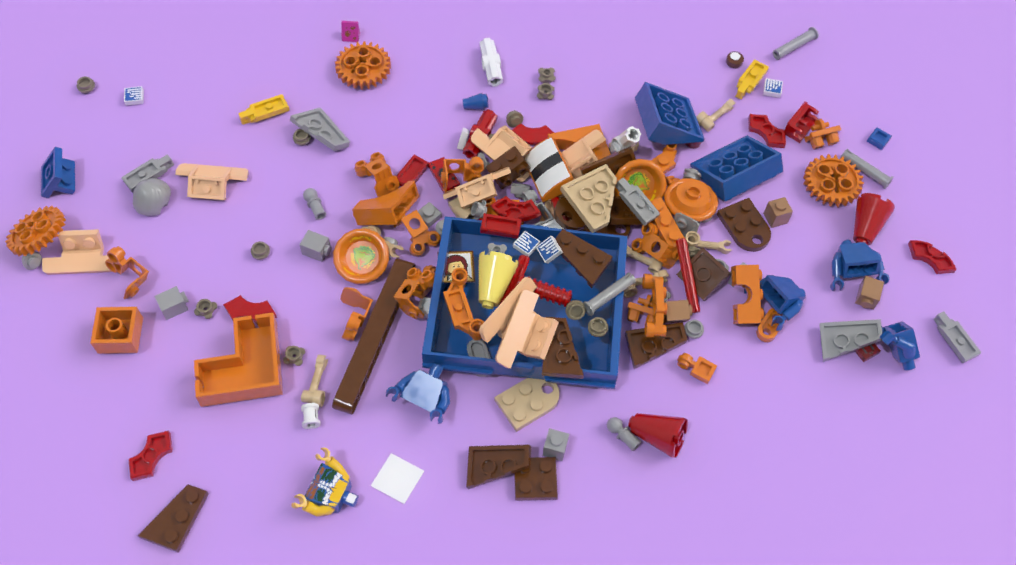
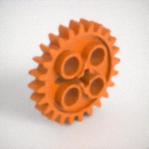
(363, 65)
(833, 180)
(35, 230)

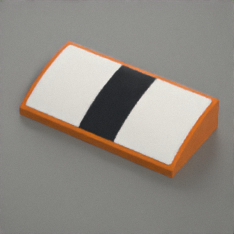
(548, 169)

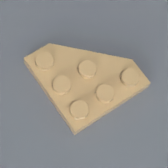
(592, 196)

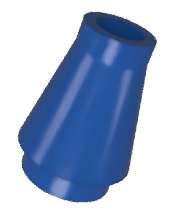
(477, 101)

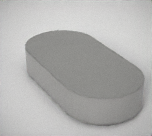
(478, 349)

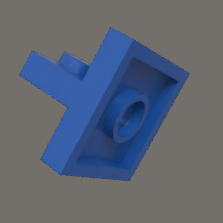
(57, 174)

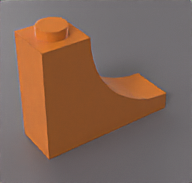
(569, 137)
(386, 208)

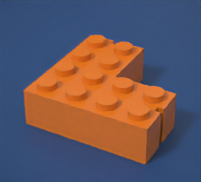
(249, 372)

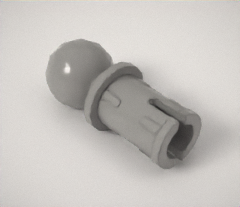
(313, 202)
(615, 425)

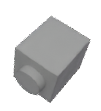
(315, 246)
(172, 302)
(555, 444)

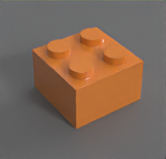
(116, 330)

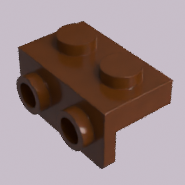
(513, 160)
(622, 214)

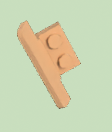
(500, 143)
(581, 152)
(209, 180)
(477, 189)
(80, 254)
(499, 319)
(526, 332)

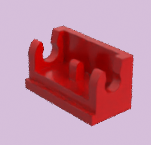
(801, 122)

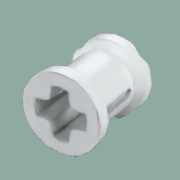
(310, 416)

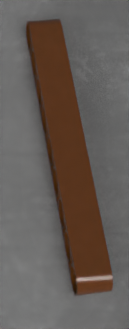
(372, 340)

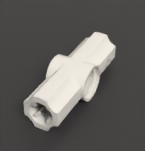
(491, 62)
(624, 140)

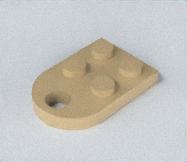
(527, 402)

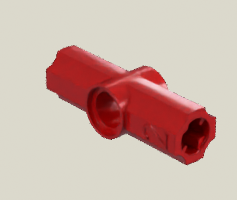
(485, 124)

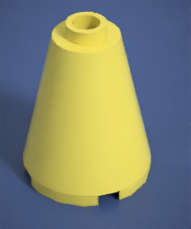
(494, 277)

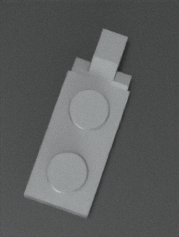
(148, 170)
(637, 201)
(956, 337)

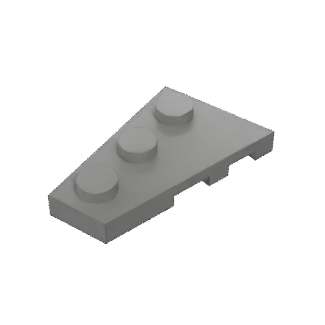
(321, 128)
(848, 336)

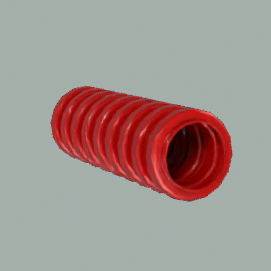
(551, 293)

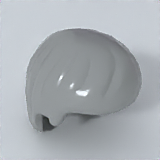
(151, 196)

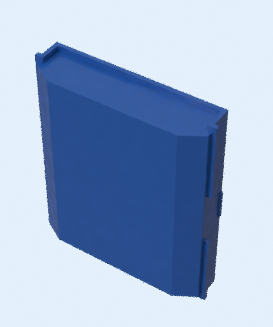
(596, 355)

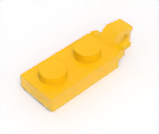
(751, 78)
(264, 109)

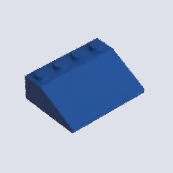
(667, 116)
(738, 167)

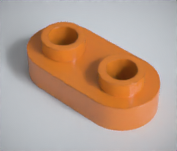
(766, 326)

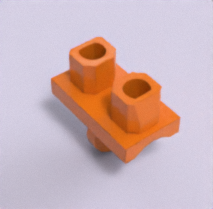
(815, 137)
(635, 310)

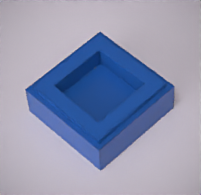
(879, 138)

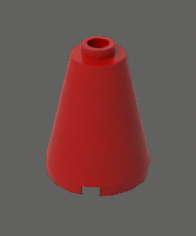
(871, 217)
(660, 431)

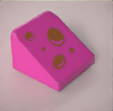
(350, 31)

